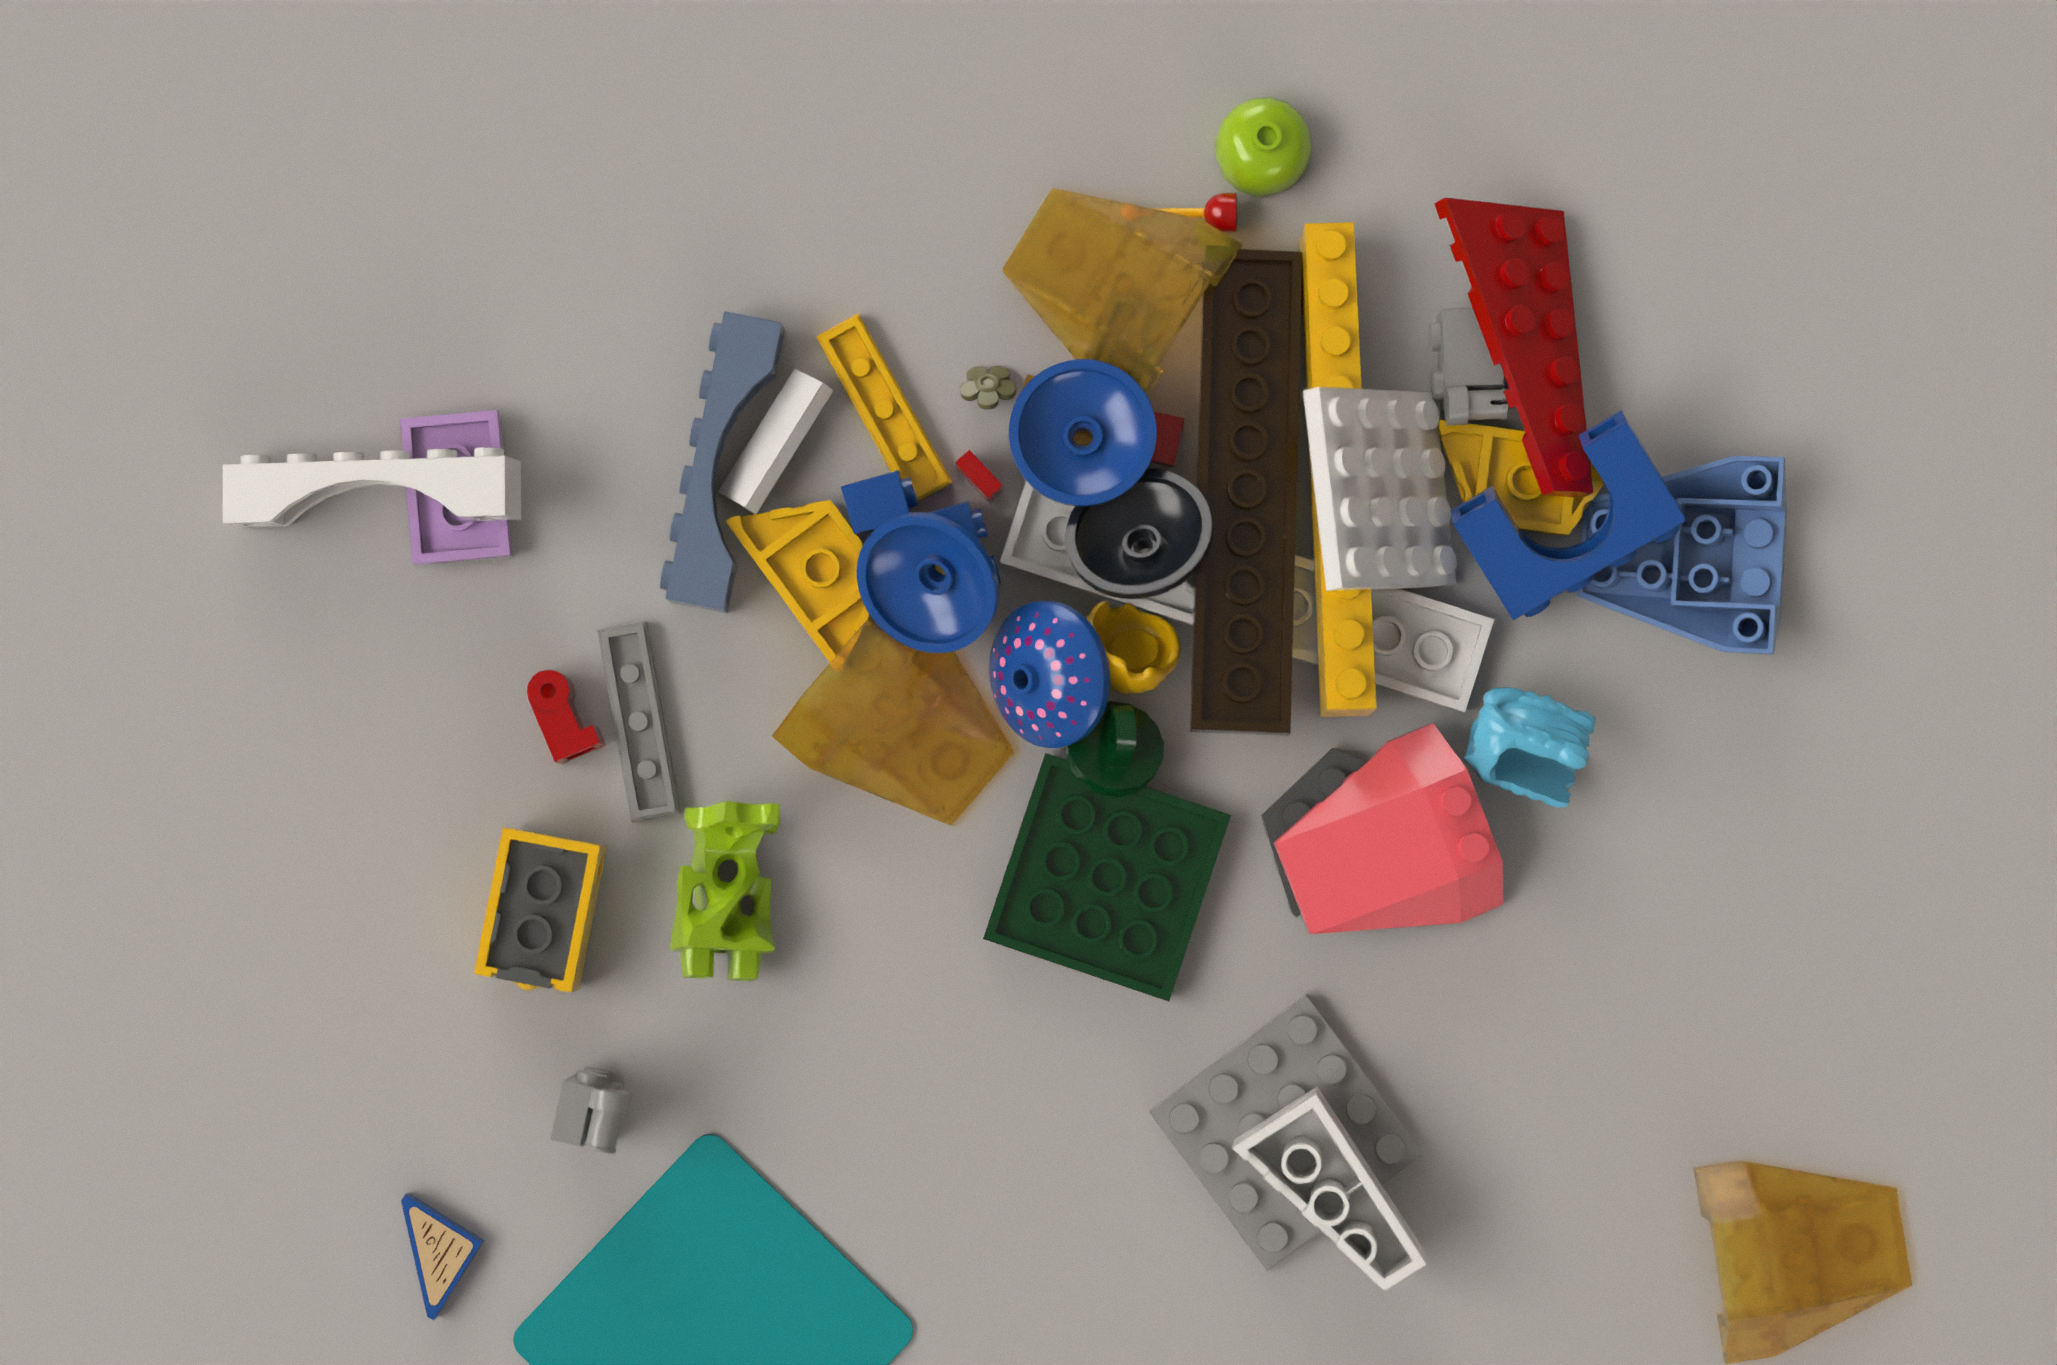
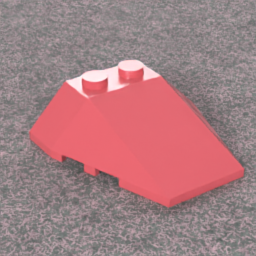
(1395, 844)

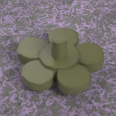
(988, 386)

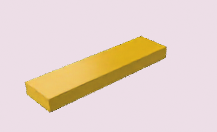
(883, 406)

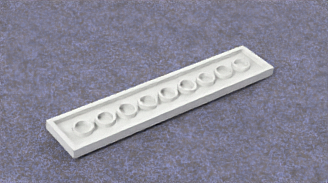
(1418, 641)

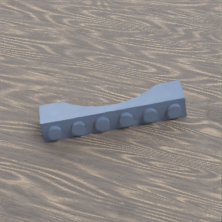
(742, 365)

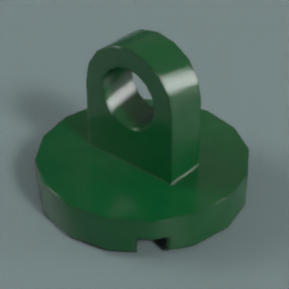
(1119, 752)

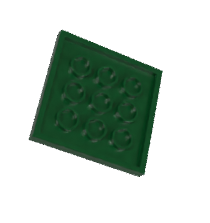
(1107, 880)

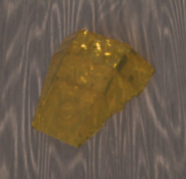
(1116, 277)
(1797, 1252)

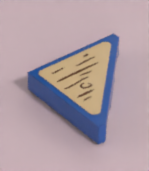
(439, 1250)

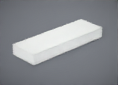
(775, 441)

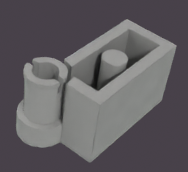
(1466, 375)
(591, 1110)

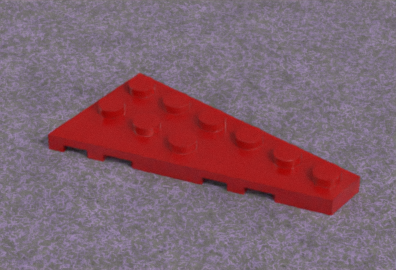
(1529, 325)

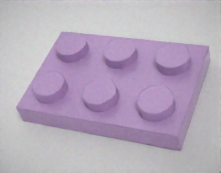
(434, 530)

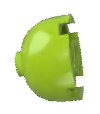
(1263, 146)

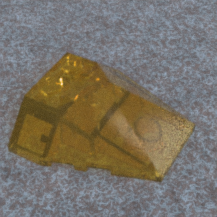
(898, 726)

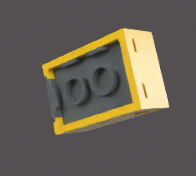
(540, 910)

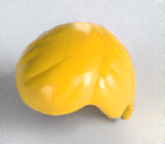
(1138, 646)

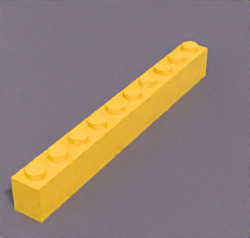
(1334, 362)

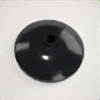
(1155, 514)

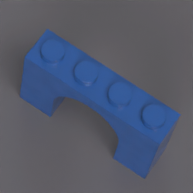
(1531, 573)

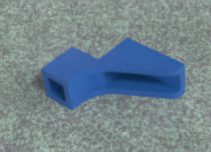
(888, 495)

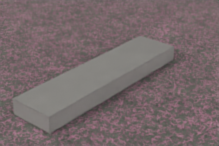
(639, 721)

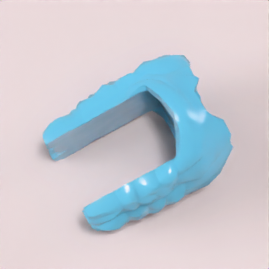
(1529, 744)

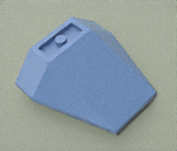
(1720, 570)

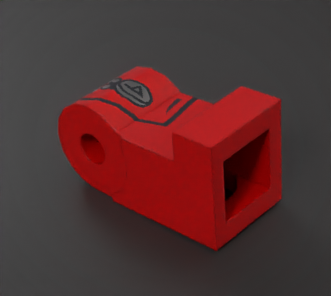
(553, 706)

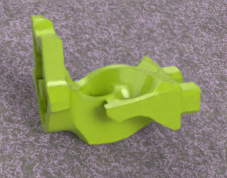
(718, 926)

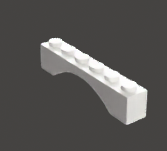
(279, 493)

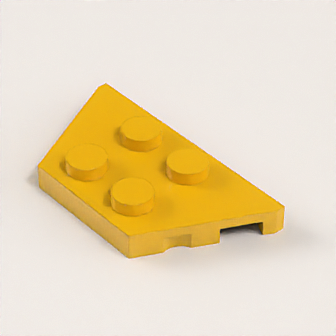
(1497, 458)
(812, 565)

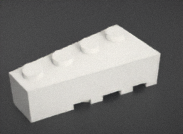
(1325, 1176)

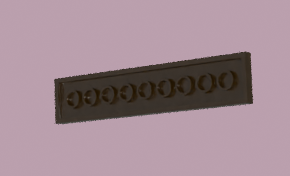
(1250, 486)

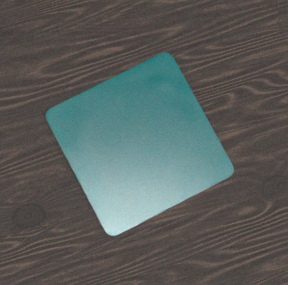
(714, 1276)

